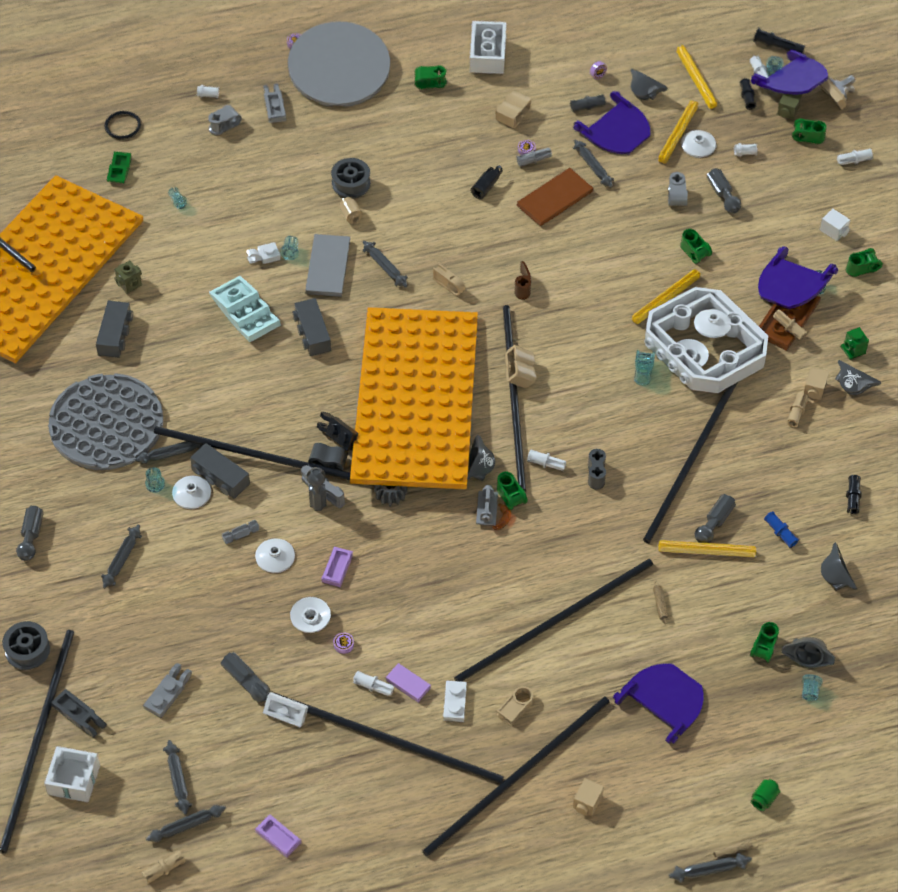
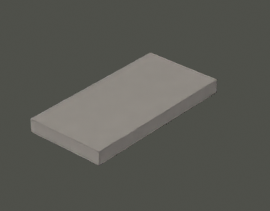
(327, 265)

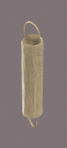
(660, 602)
(732, 850)

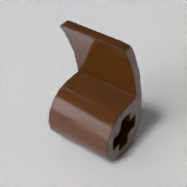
(523, 283)

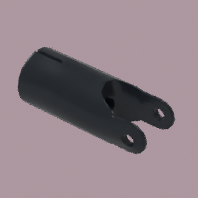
(486, 182)

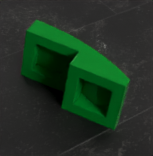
(119, 167)

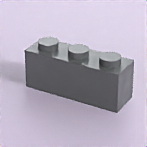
(312, 327)
(114, 329)
(219, 471)

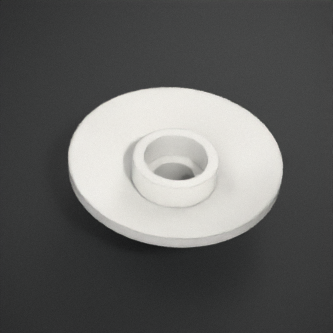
(698, 143)
(712, 323)
(696, 351)
(191, 498)
(275, 562)
(308, 608)

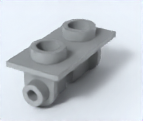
(487, 506)

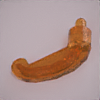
(505, 517)

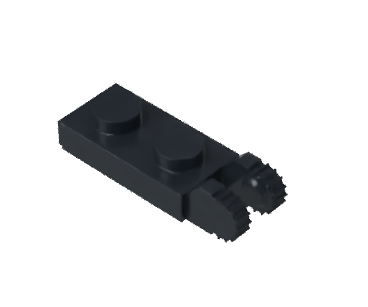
(338, 431)

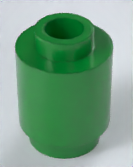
(765, 794)

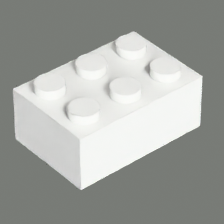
(488, 47)

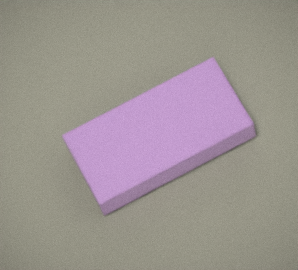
(337, 566)
(408, 682)
(278, 836)

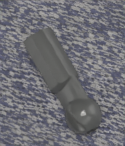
(723, 189)
(317, 489)
(715, 518)
(30, 531)
(245, 676)

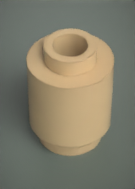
(350, 210)

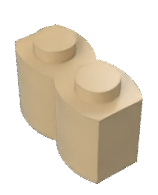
(513, 109)
(520, 367)

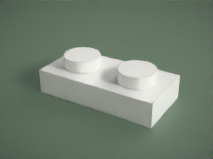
(454, 701)
(285, 709)

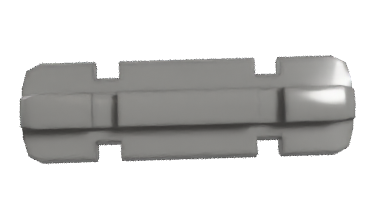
(240, 531)

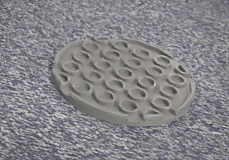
(338, 64)
(105, 421)

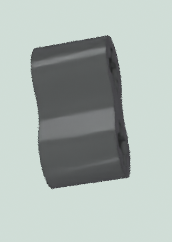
(328, 456)
(597, 469)

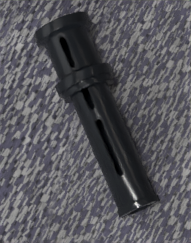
(771, 39)

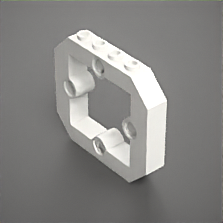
(731, 366)

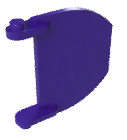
(796, 77)
(619, 129)
(791, 283)
(668, 695)

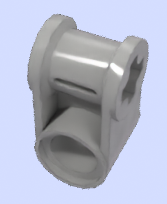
(225, 119)
(677, 190)

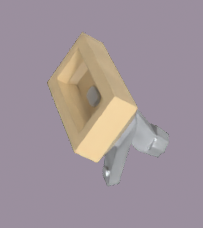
(838, 89)

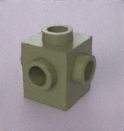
(128, 276)

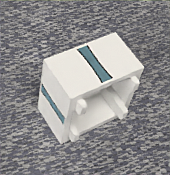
(72, 774)

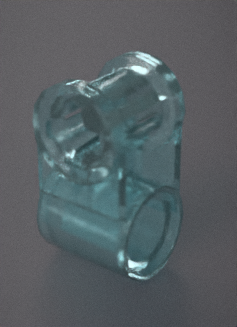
(643, 367)

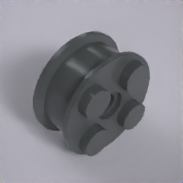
(350, 177)
(26, 645)

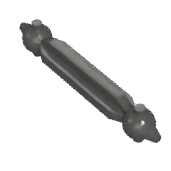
(593, 163)
(385, 264)
(167, 451)
(121, 556)
(177, 777)
(186, 823)
(710, 867)

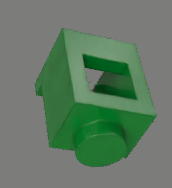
(855, 343)

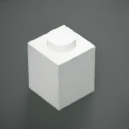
(835, 225)

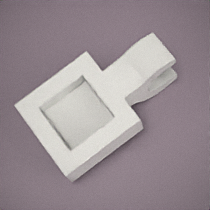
(266, 253)

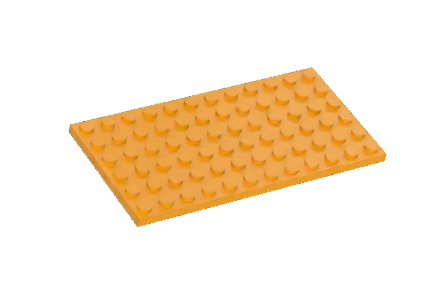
(68, 240)
(415, 399)

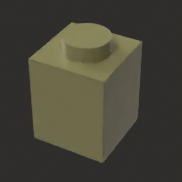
(789, 105)

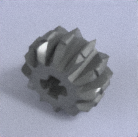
(390, 494)

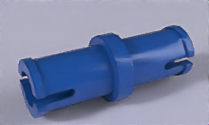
(781, 529)

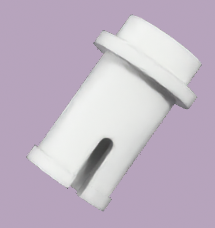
(203, 91)
(750, 149)

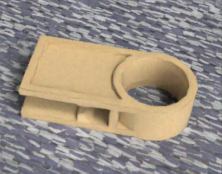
(448, 280)
(513, 709)

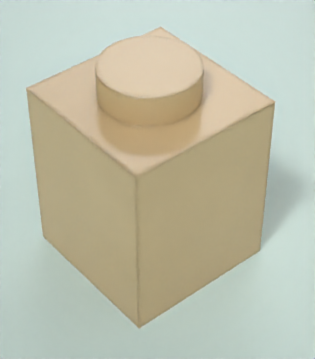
(816, 383)
(588, 797)

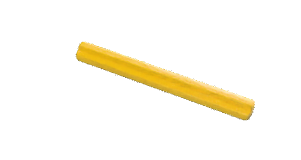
(697, 77)
(678, 132)
(667, 295)
(707, 548)

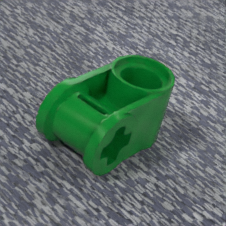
(428, 77)
(810, 131)
(695, 245)
(863, 263)
(512, 493)
(765, 645)

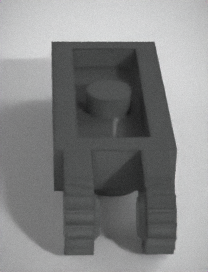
(77, 712)

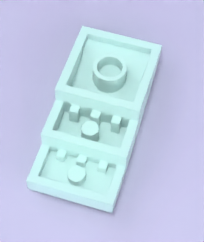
(245, 308)

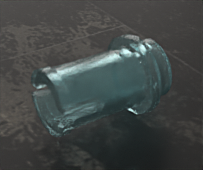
(178, 200)

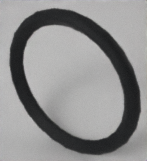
(125, 136)

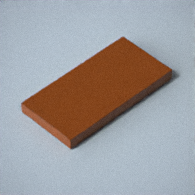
(555, 196)
(775, 330)

